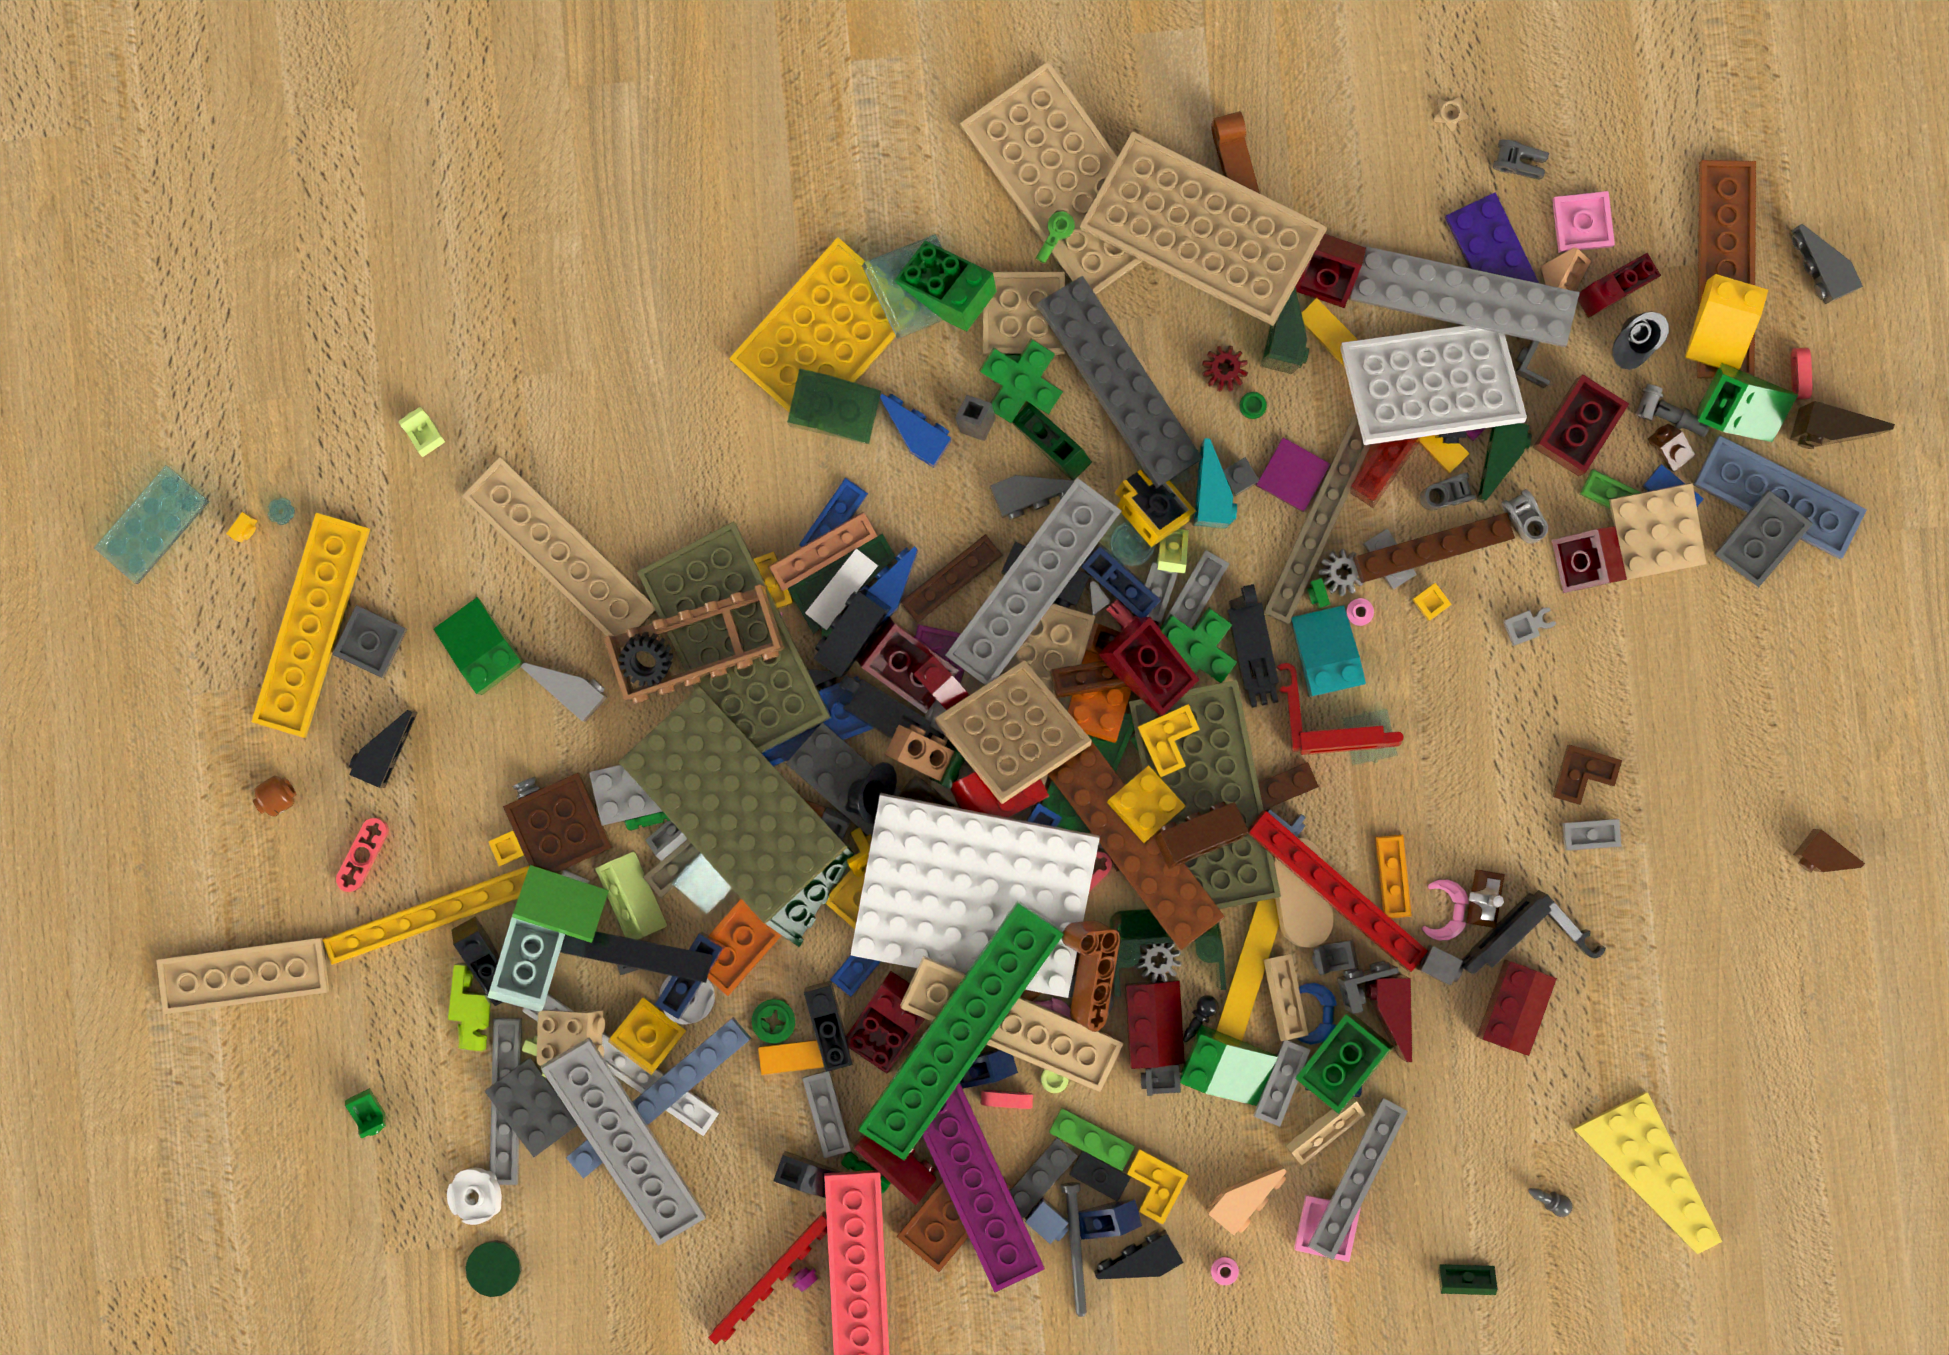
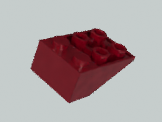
(883, 1025)

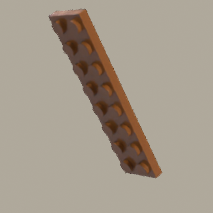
(1727, 233)
(1170, 893)

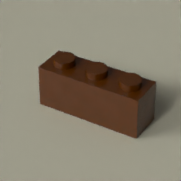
(1201, 834)

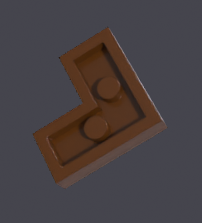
(1580, 766)

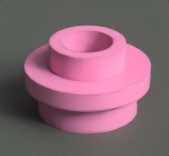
(1351, 612)
(1218, 1265)

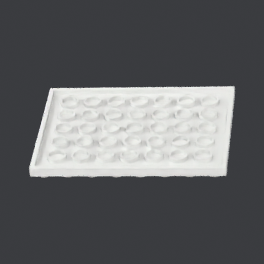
(951, 876)

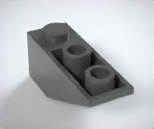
(1830, 269)
(1022, 492)

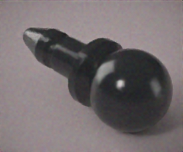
(1206, 1007)

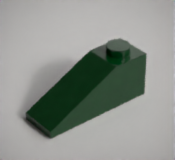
(1052, 441)
(1503, 450)

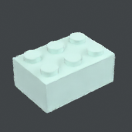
(526, 965)

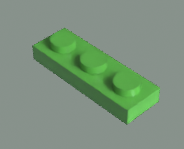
(1091, 1139)

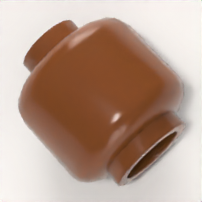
(274, 796)

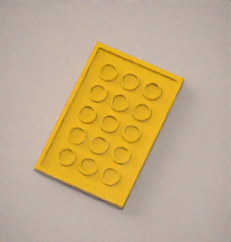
(821, 325)

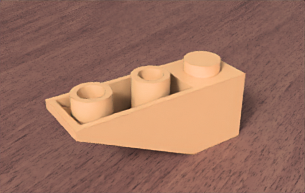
(1240, 1200)

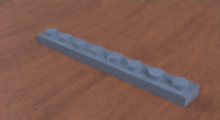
(673, 1085)

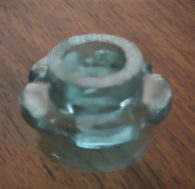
(288, 511)

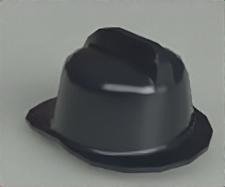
(1639, 339)
(865, 792)

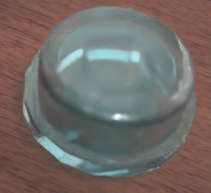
(1130, 546)

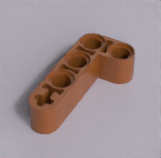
(1232, 150)
(1095, 971)

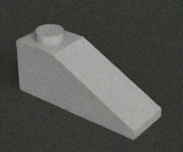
(575, 693)

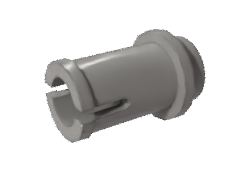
(1649, 401)

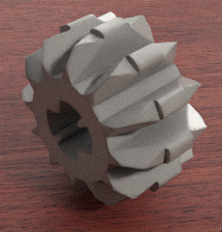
(1335, 565)
(1162, 967)

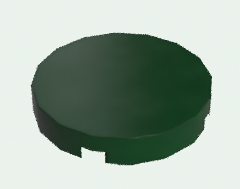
(493, 1268)

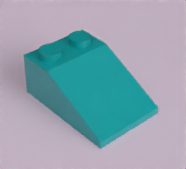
(1213, 495)
(1327, 651)

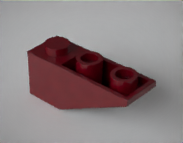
(1618, 285)

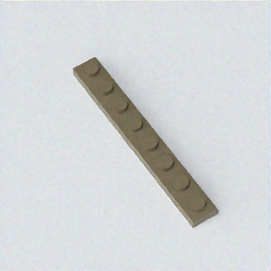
(1318, 525)

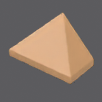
(1566, 270)

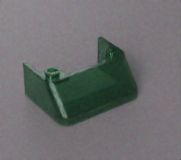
(1141, 927)

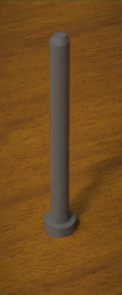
(1075, 1246)

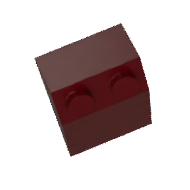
(892, 657)
(1149, 665)
(1392, 1004)

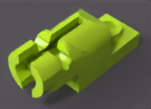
(469, 1008)

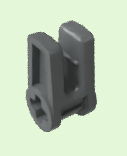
(1510, 155)

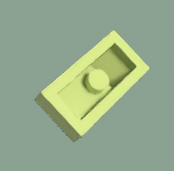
(1173, 552)

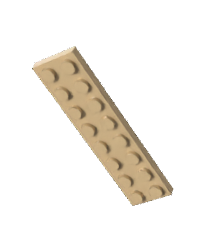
(558, 550)
(1027, 1030)

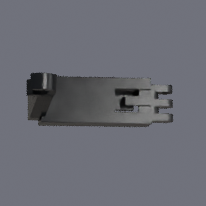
(1253, 645)
(881, 710)
(1517, 925)

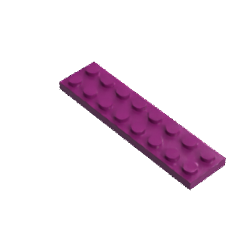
(981, 1194)

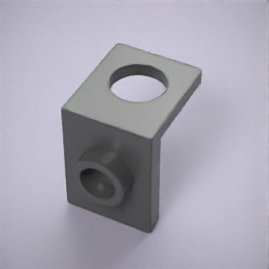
(1524, 358)

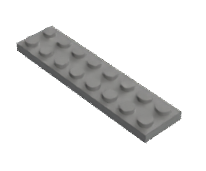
(1465, 296)
(1033, 582)
(623, 1141)

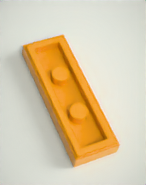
(1393, 876)
(790, 1057)

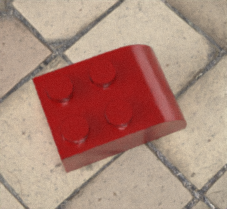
(974, 795)

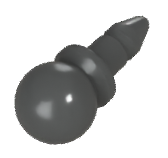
(1558, 1204)

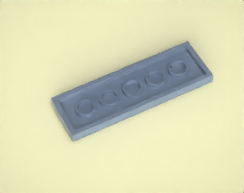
(1744, 476)

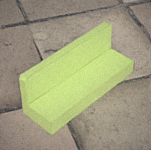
(631, 896)

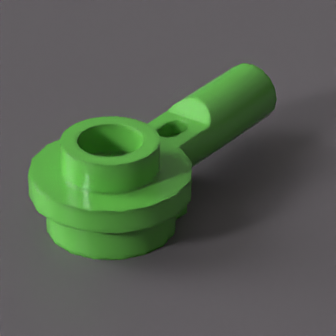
(1060, 227)

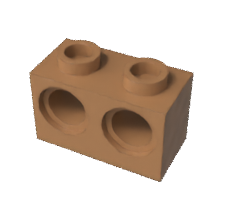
(920, 751)

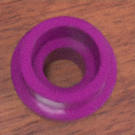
(804, 1278)

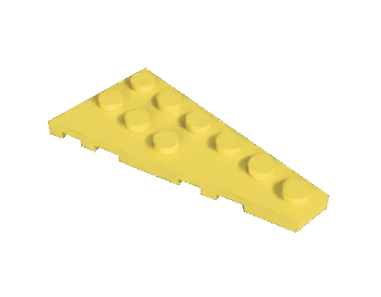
(1643, 1155)

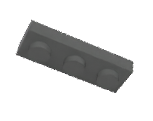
(1042, 1175)

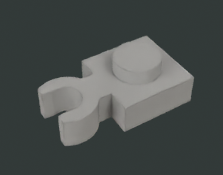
(1524, 626)

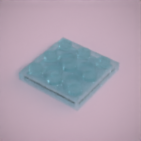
(901, 308)

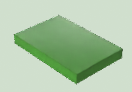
(560, 903)

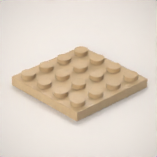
(1013, 731)

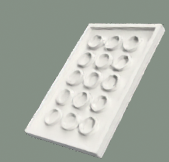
(1432, 383)

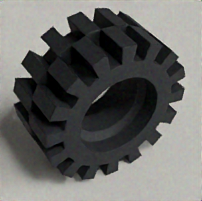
(639, 671)

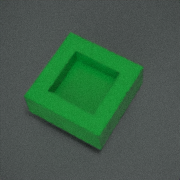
(1318, 594)

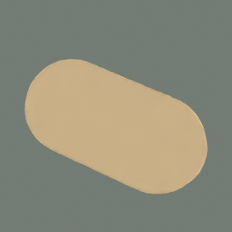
(1302, 912)

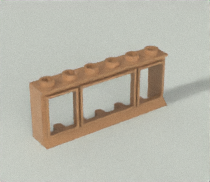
(718, 668)

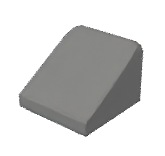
(1098, 598)

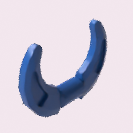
(1327, 999)

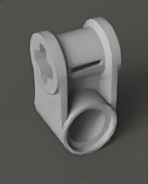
(1525, 515)

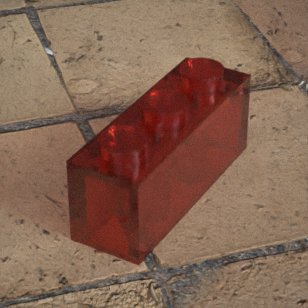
(1382, 470)

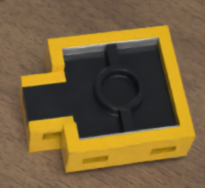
(1152, 509)

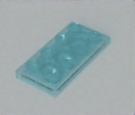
(151, 524)

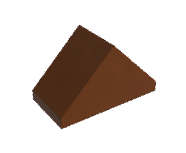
(1100, 638)

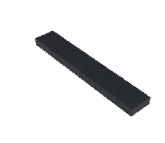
(641, 955)

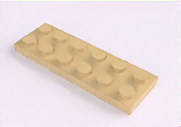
(242, 975)

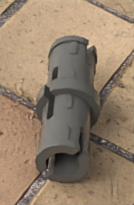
(1681, 418)

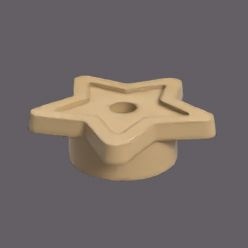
(1453, 106)

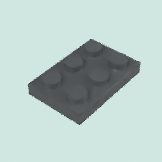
(1763, 538)
(531, 1107)

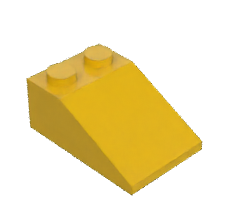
(1725, 322)

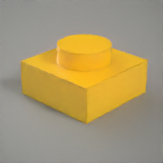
(242, 528)
(1431, 601)
(506, 848)

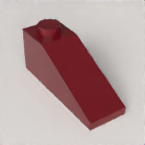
(939, 682)

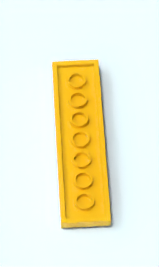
(310, 625)

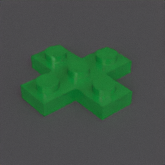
(1021, 380)
(1200, 644)

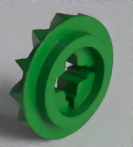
(762, 1028)

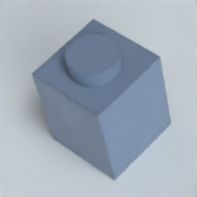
(1047, 1221)

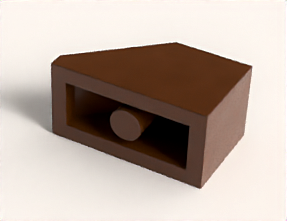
(1825, 854)

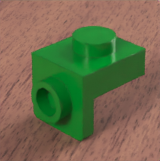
(366, 1113)

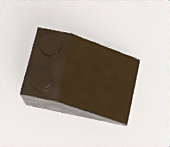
(1826, 425)

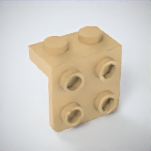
(565, 1029)

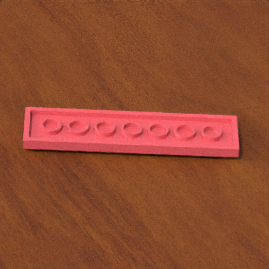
(856, 1263)

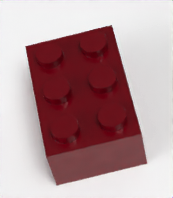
(1581, 425)

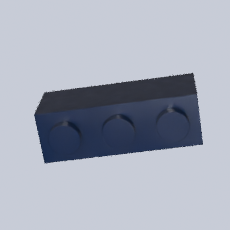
(681, 991)

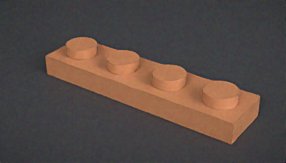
(822, 551)

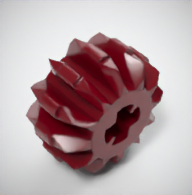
(1231, 376)

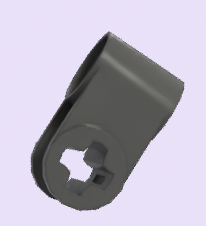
(1451, 491)

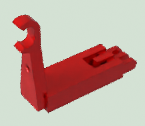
(1331, 740)

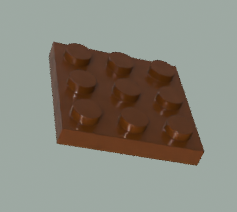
(558, 825)

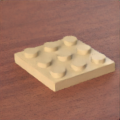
(1013, 316)
(1658, 530)

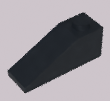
(379, 756)

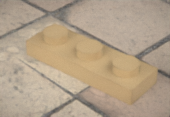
(1285, 997)
(1324, 1131)

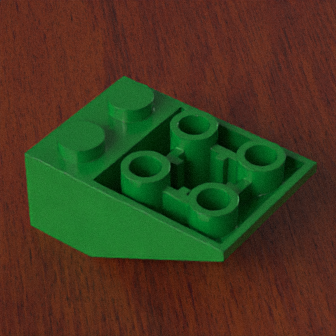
(947, 284)
(1744, 404)

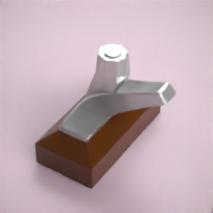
(1485, 898)

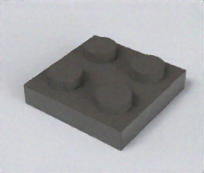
(369, 641)

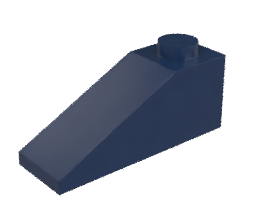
(1120, 581)

